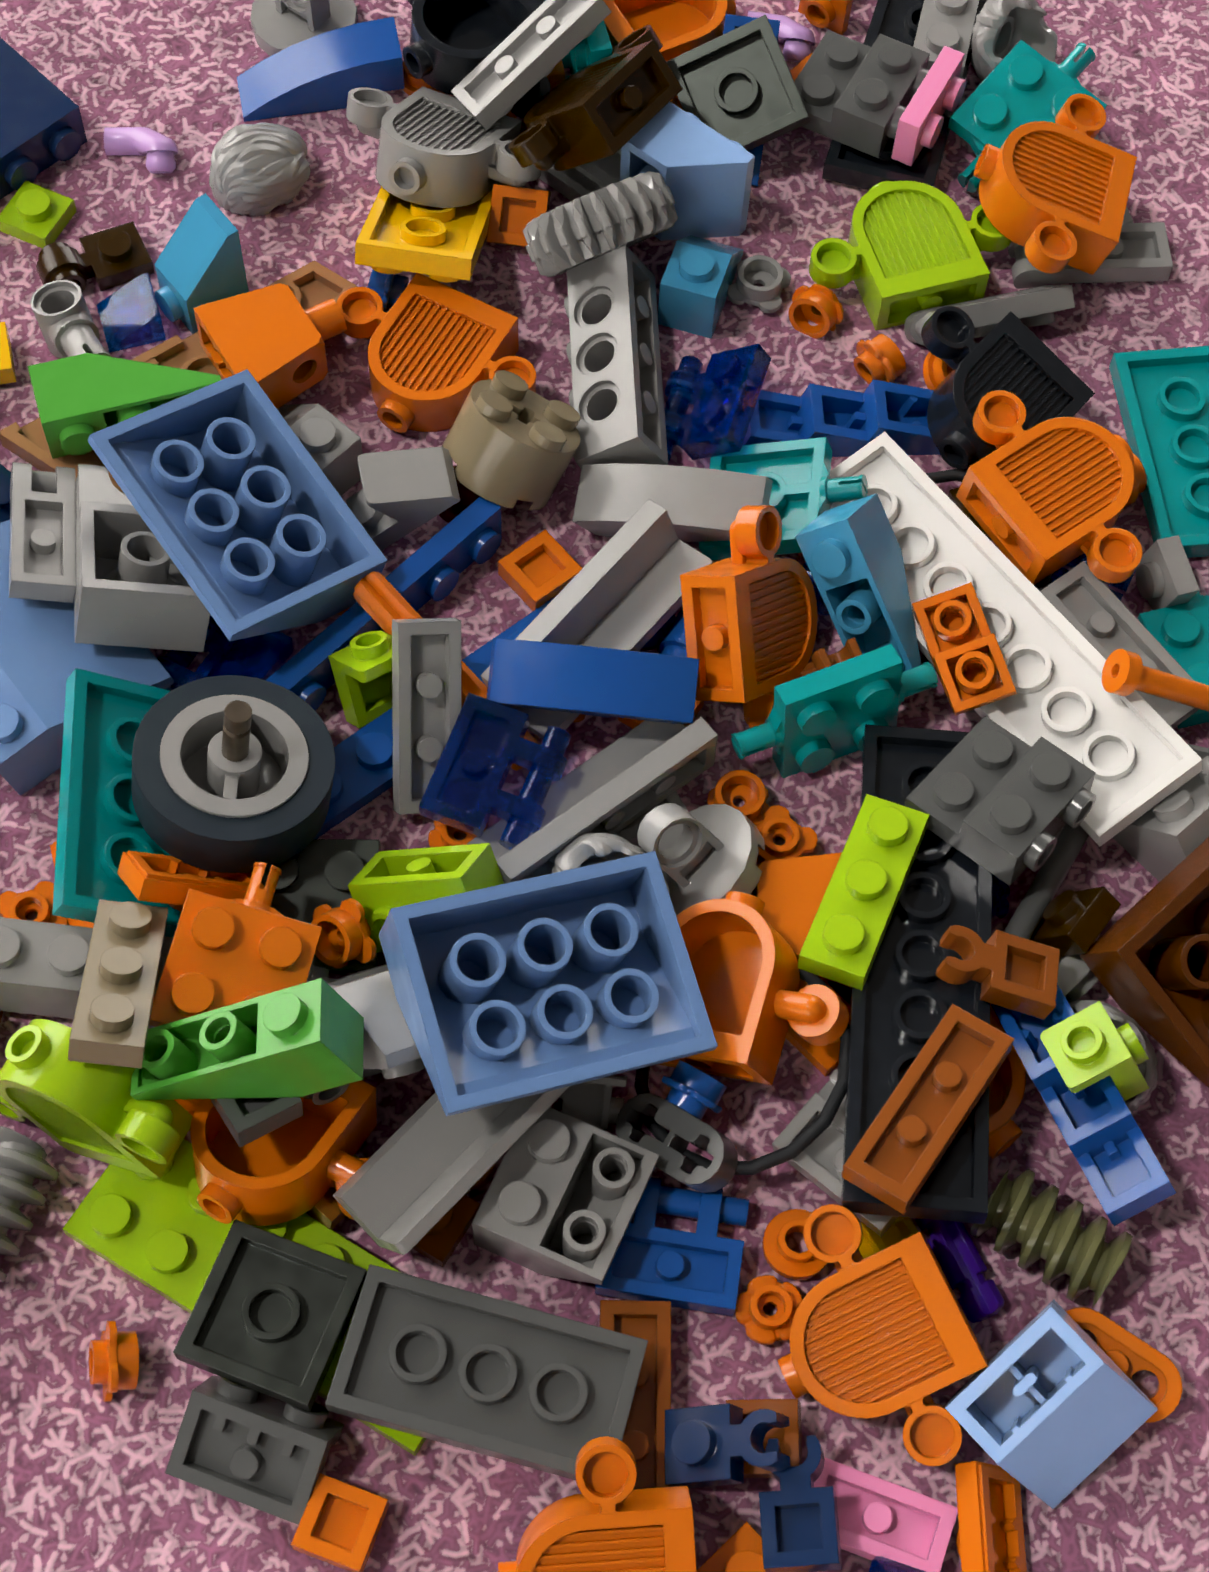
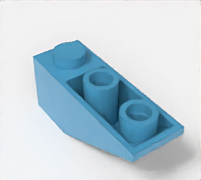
(862, 577)

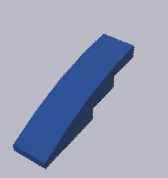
(846, 417)
(1092, 1122)

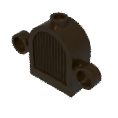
(598, 106)

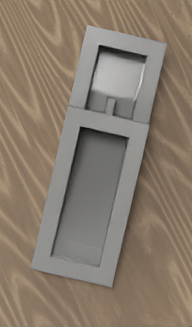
(697, 499)

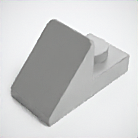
(402, 491)

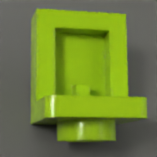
(364, 677)
(1091, 1048)

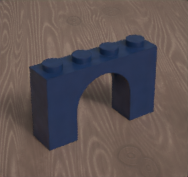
(35, 122)

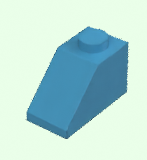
(199, 263)
(696, 285)

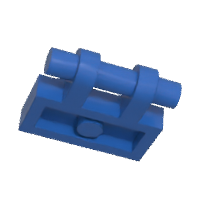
(676, 1265)

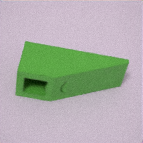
(97, 391)
(256, 1048)

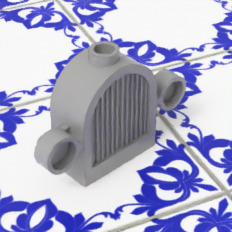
(435, 148)

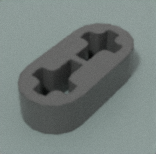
(683, 1130)

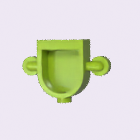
(908, 252)
(87, 1103)

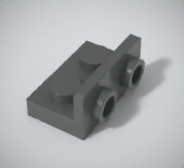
(252, 1447)

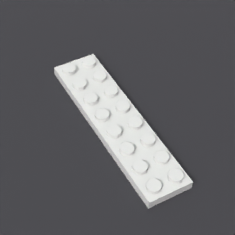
(1049, 661)

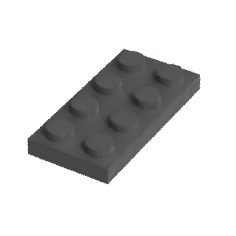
(483, 1372)

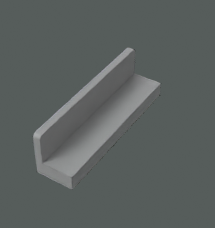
(616, 596)
(608, 792)
(432, 1166)

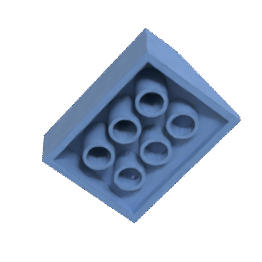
(240, 508)
(34, 665)
(545, 982)

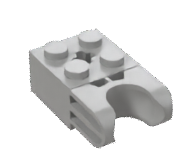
(125, 579)

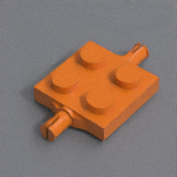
(232, 951)

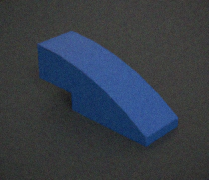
(322, 71)
(593, 680)

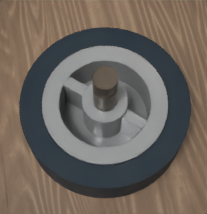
(232, 773)

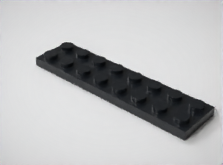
(904, 995)

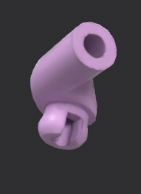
(794, 36)
(142, 142)

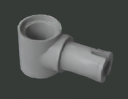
(66, 320)

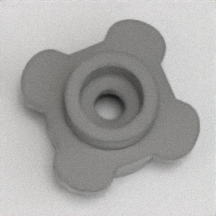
(764, 271)

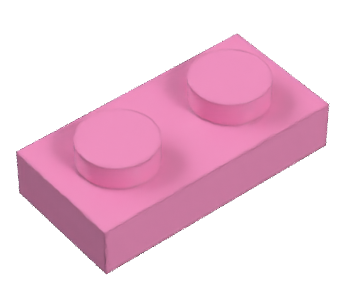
(923, 116)
(888, 1518)

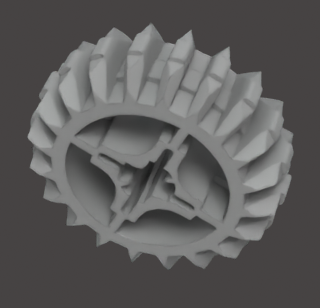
(600, 223)

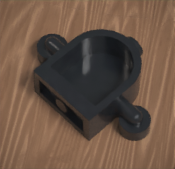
(457, 35)
(1005, 360)

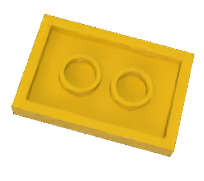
(423, 238)

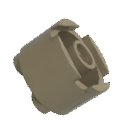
(512, 441)

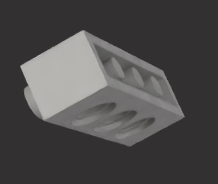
(616, 361)

